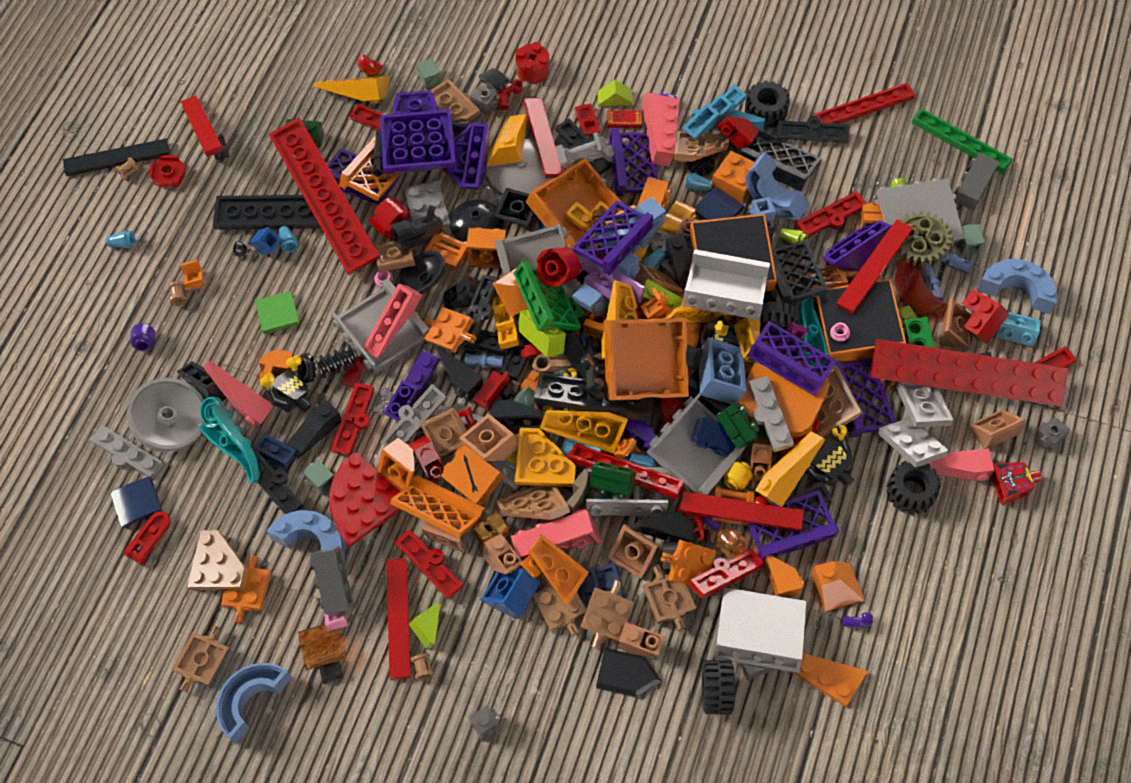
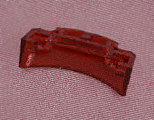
(915, 293)

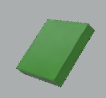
(277, 312)

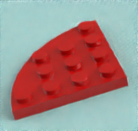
(360, 499)

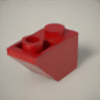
(738, 131)
(427, 458)

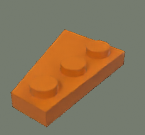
(558, 568)
(831, 678)

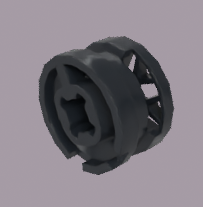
(225, 153)

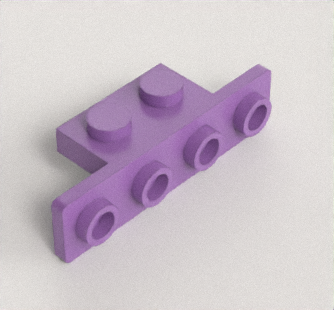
(603, 283)

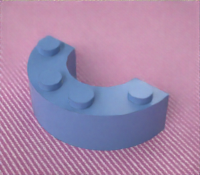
(762, 184)
(649, 206)
(1023, 275)
(595, 301)
(306, 525)
(240, 688)

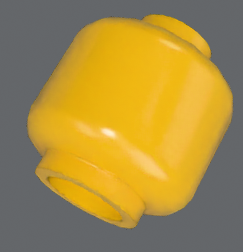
(737, 476)

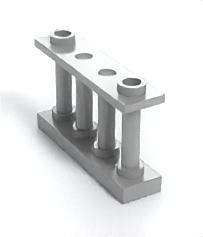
(590, 151)
(627, 507)

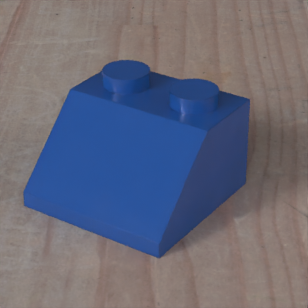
(510, 592)

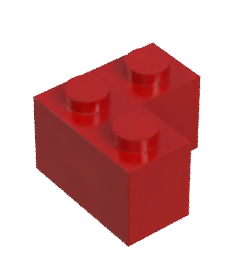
(986, 316)

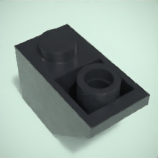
(461, 293)

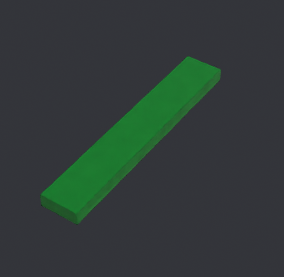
(959, 138)

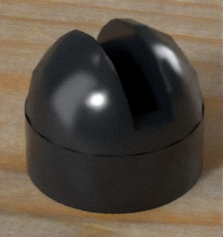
(239, 249)

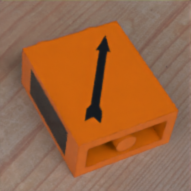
(472, 475)

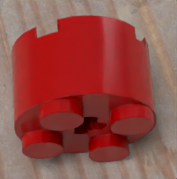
(532, 63)
(386, 215)
(557, 266)

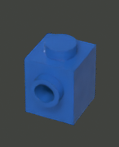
(265, 241)

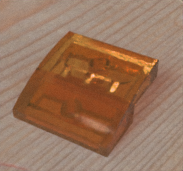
(321, 646)

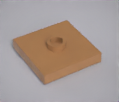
(392, 258)
(445, 431)

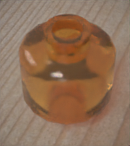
(731, 542)

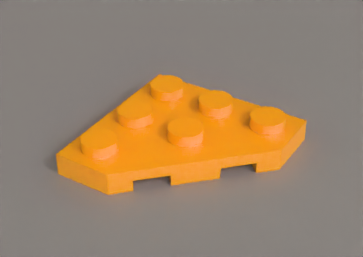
(542, 461)

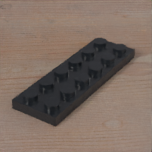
(263, 212)
(573, 394)

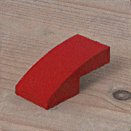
(587, 119)

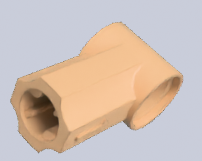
(553, 363)

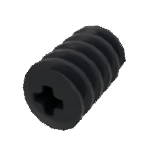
(336, 361)

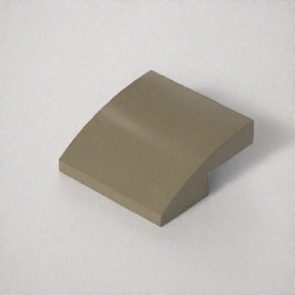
(580, 492)

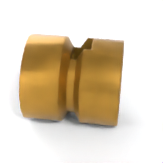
(494, 524)

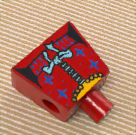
(1013, 481)

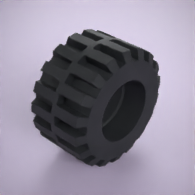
(768, 93)
(779, 314)
(913, 501)
(718, 687)

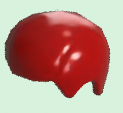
(369, 66)

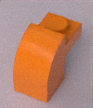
(274, 363)

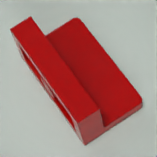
(491, 390)

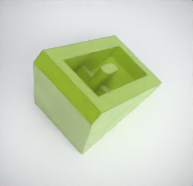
(615, 95)
(426, 625)

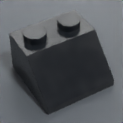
(515, 209)

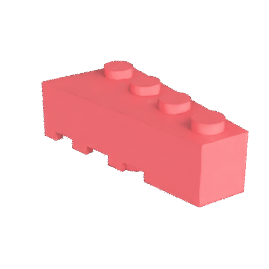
(661, 123)
(563, 532)

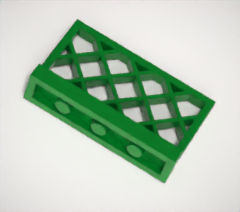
(538, 301)

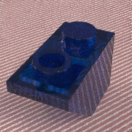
(711, 435)

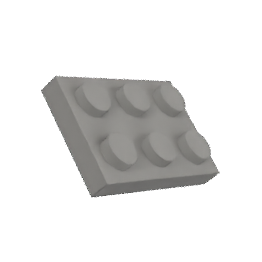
(423, 195)
(924, 405)
(913, 442)

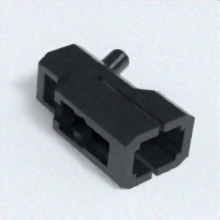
(418, 231)

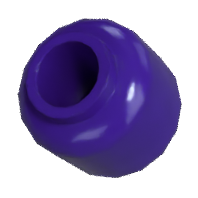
(142, 337)

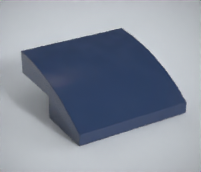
(718, 205)
(275, 452)
(136, 501)
(600, 578)

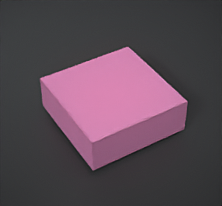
(335, 620)

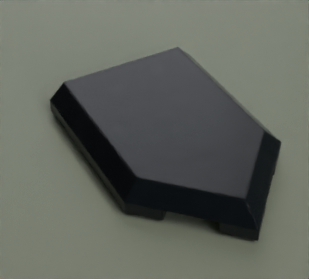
(626, 673)

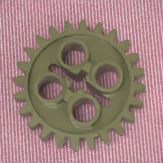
(923, 239)

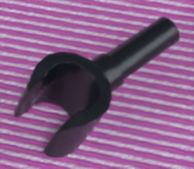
(507, 392)
(707, 538)

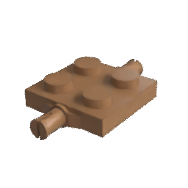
(668, 599)
(555, 611)
(606, 614)
(201, 659)

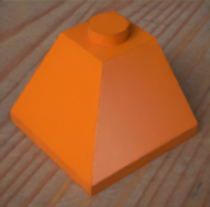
(510, 294)
(397, 464)
(836, 585)

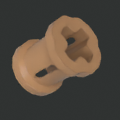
(127, 168)
(177, 293)
(422, 666)

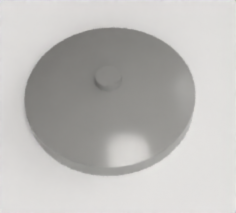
(520, 176)
(165, 414)

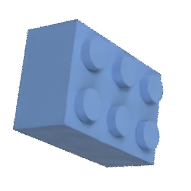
(721, 371)

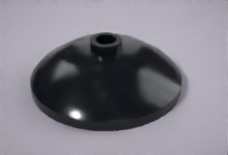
(463, 218)
(425, 273)

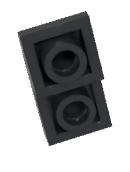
(494, 79)

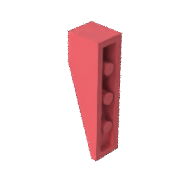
(392, 319)
(244, 400)
(965, 465)

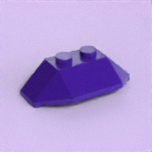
(471, 156)
(857, 247)

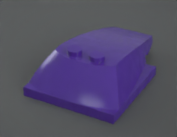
(416, 134)

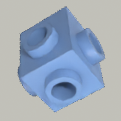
(763, 206)

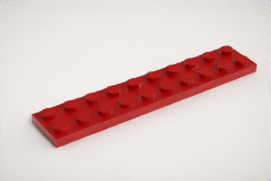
(324, 196)
(969, 372)

